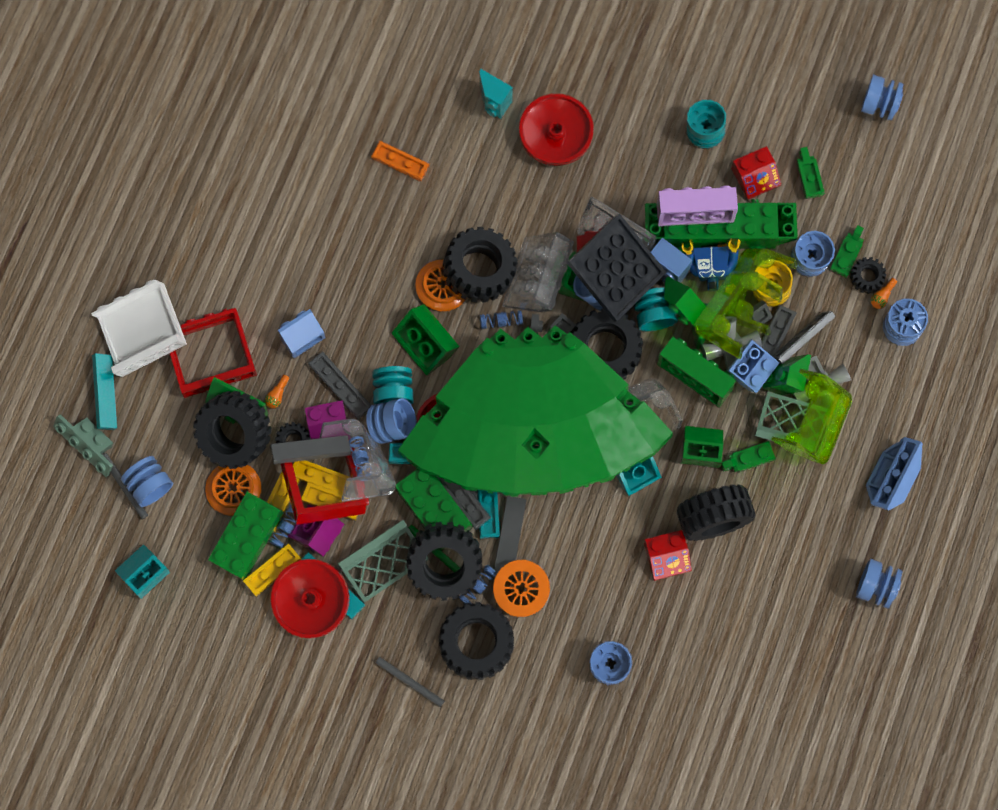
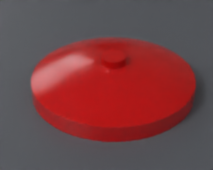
(556, 129)
(310, 598)

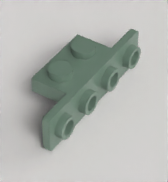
(88, 441)

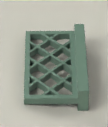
(768, 433)
(369, 550)

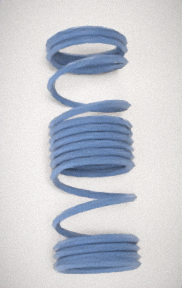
(501, 317)
(360, 456)
(285, 526)
(479, 587)

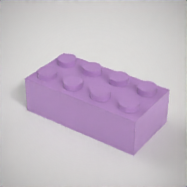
(697, 206)

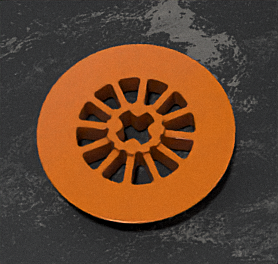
(428, 297)
(215, 476)
(538, 601)

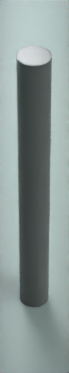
(117, 476)
(410, 682)

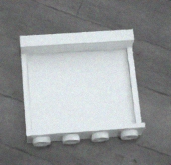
(140, 327)

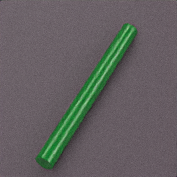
(438, 553)

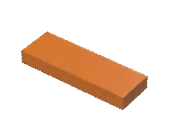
(400, 161)

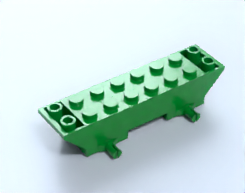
(755, 226)

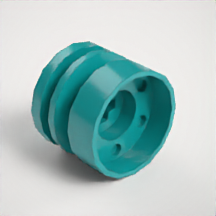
(706, 114)
(654, 311)
(392, 384)

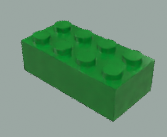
(696, 371)
(430, 501)
(246, 535)

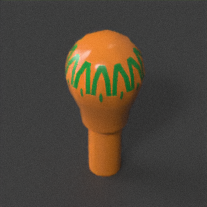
(880, 298)
(274, 397)

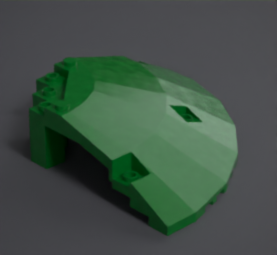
(530, 395)

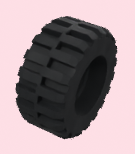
(486, 243)
(623, 328)
(217, 445)
(715, 512)
(440, 584)
(468, 615)

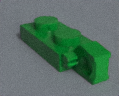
(809, 175)
(848, 252)
(749, 458)

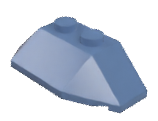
(895, 474)

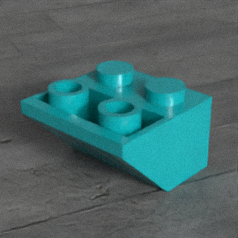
(142, 571)

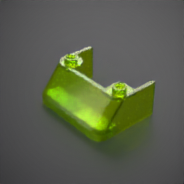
(748, 261)
(713, 324)
(821, 421)

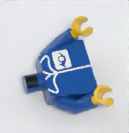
(713, 263)

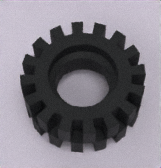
(875, 267)
(292, 429)

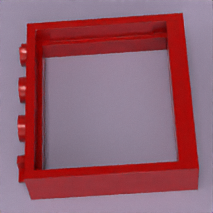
(229, 377)
(324, 512)

